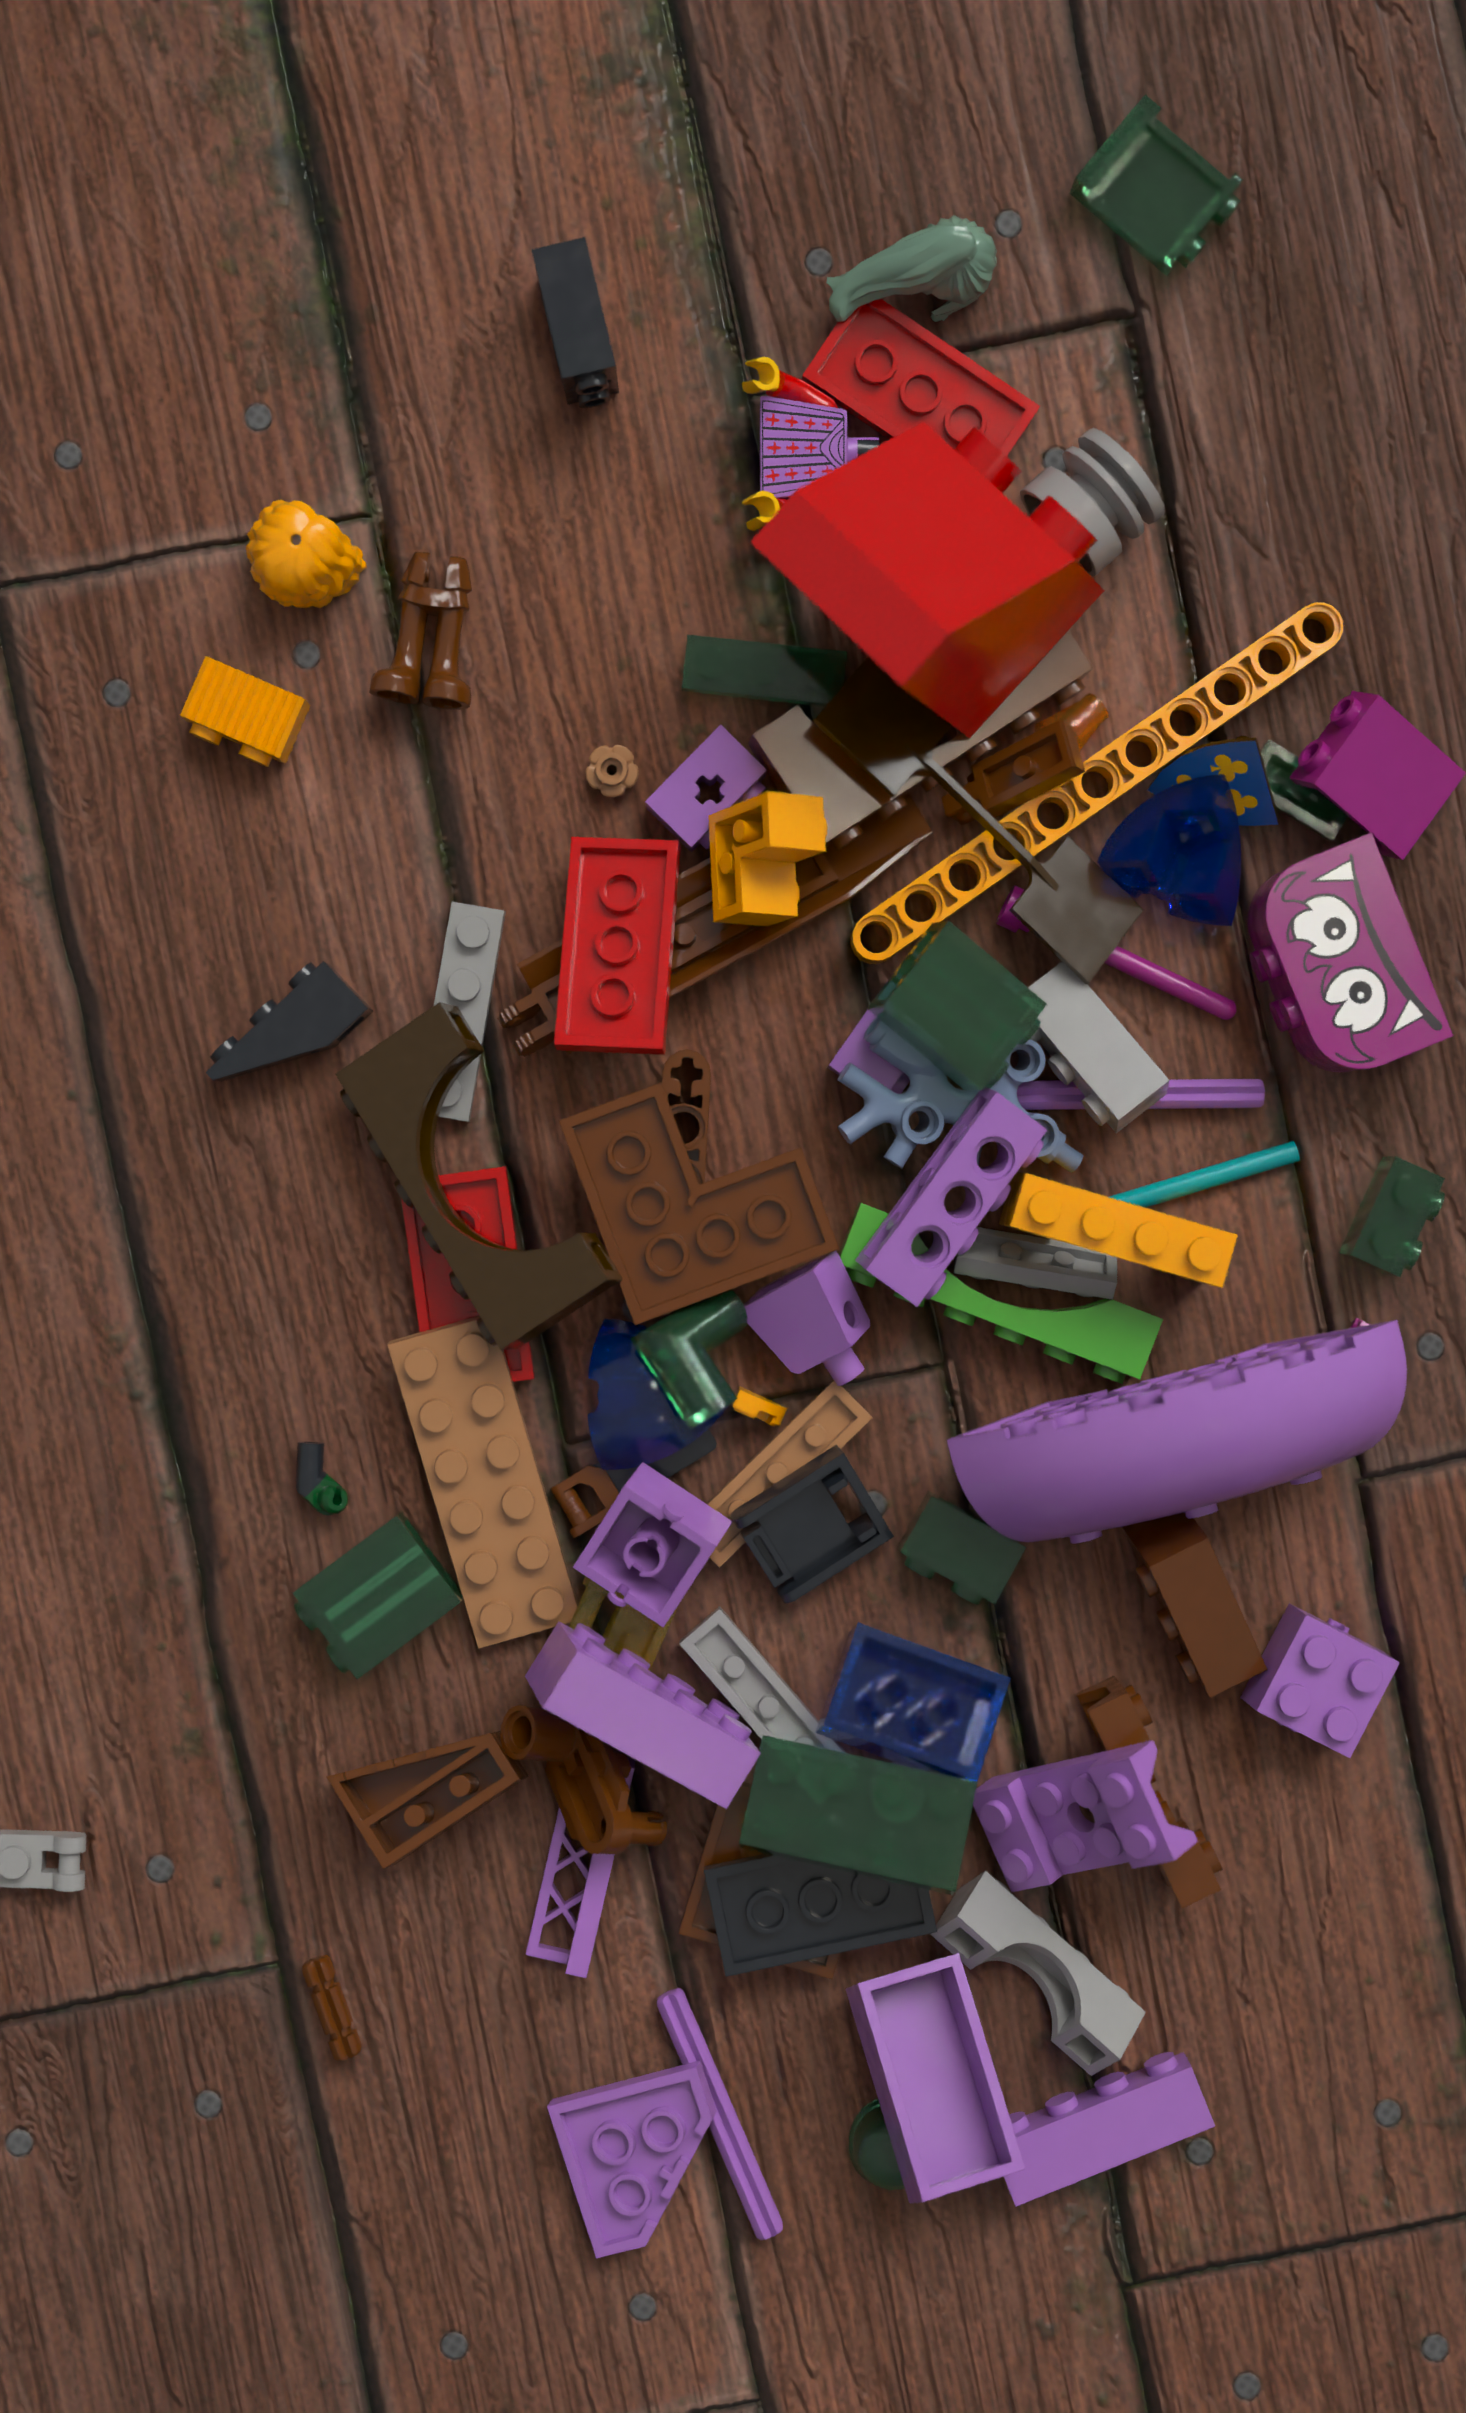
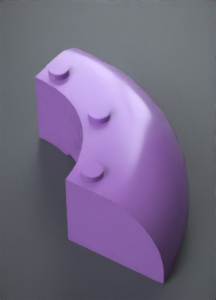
(1185, 1436)

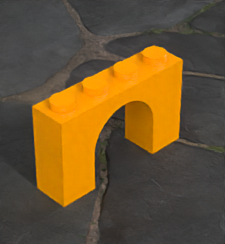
(1118, 1229)

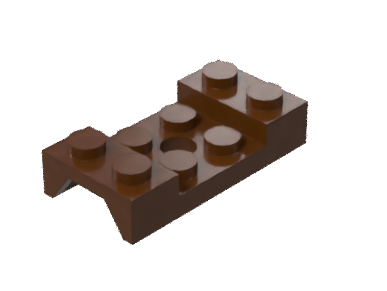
(1119, 1721)

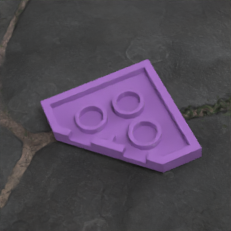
(630, 2150)

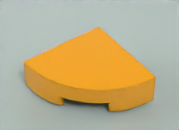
(759, 1407)

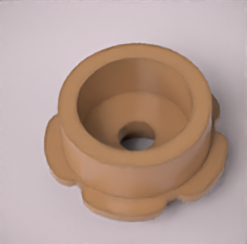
(615, 784)

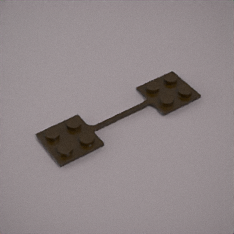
(1068, 898)

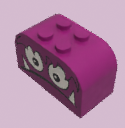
(1343, 961)

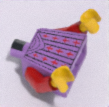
(799, 437)

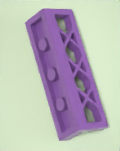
(591, 1900)

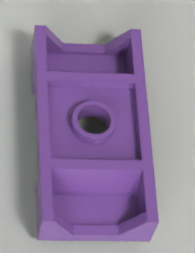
(1042, 1834)

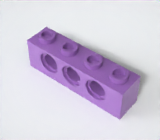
(952, 1165)

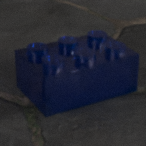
(912, 1704)

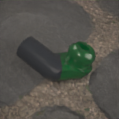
(314, 1483)

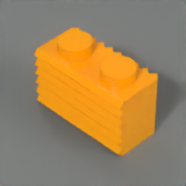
(244, 711)

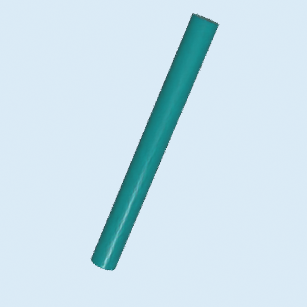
(1211, 1176)

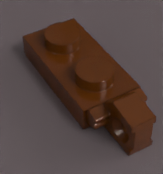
(1021, 772)

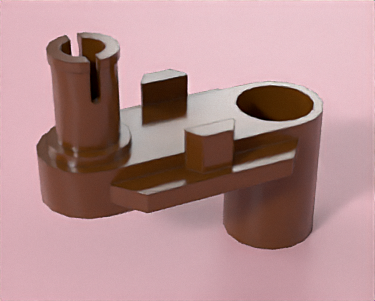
(584, 1779)

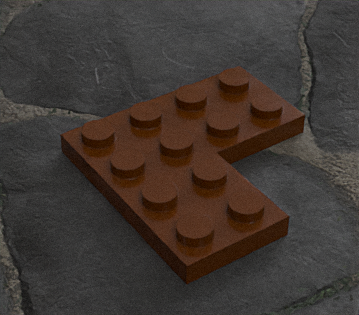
(681, 1237)

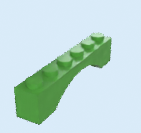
(1099, 1331)

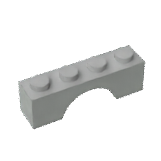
(1088, 2011)

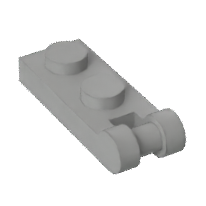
(25, 1859)

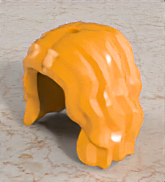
(304, 573)

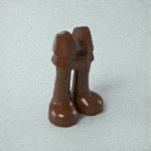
(402, 679)

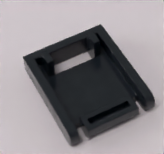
(800, 1530)

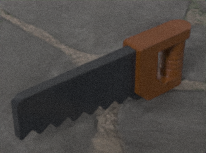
(610, 1482)

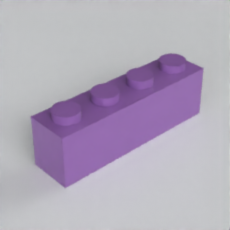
(1107, 2125)

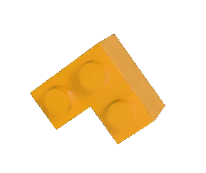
(756, 856)

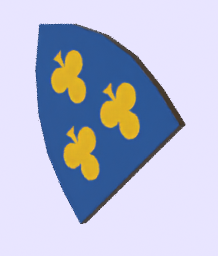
(1243, 768)

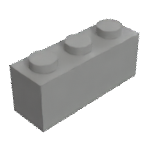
(1095, 1051)

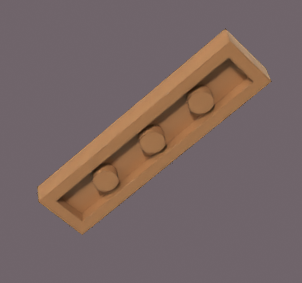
(824, 1422)

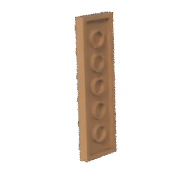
(484, 1481)

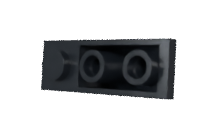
(306, 1022)

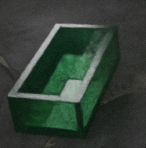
(858, 1815)

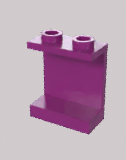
(1379, 771)

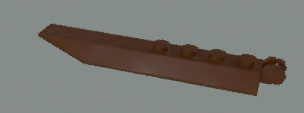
(709, 946)

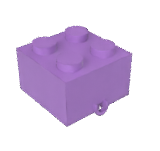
(652, 1544)
(1320, 1680)

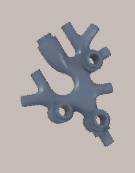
(937, 1099)

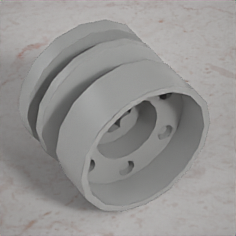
(1102, 494)

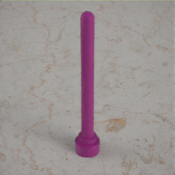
(1141, 969)

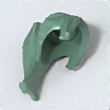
(943, 260)

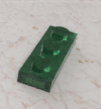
(762, 670)

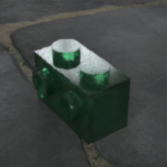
(1393, 1216)

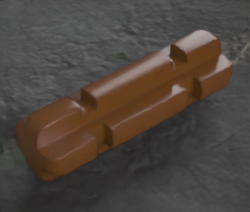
(331, 2008)

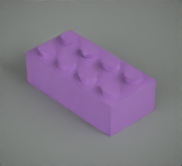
(642, 1713)
(935, 2079)

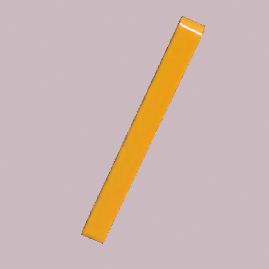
(1119, 773)

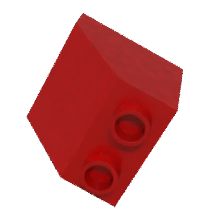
(936, 567)

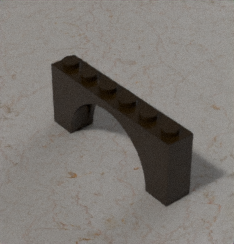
(399, 1098)

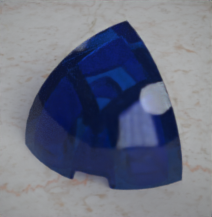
(1181, 850)
(633, 1413)

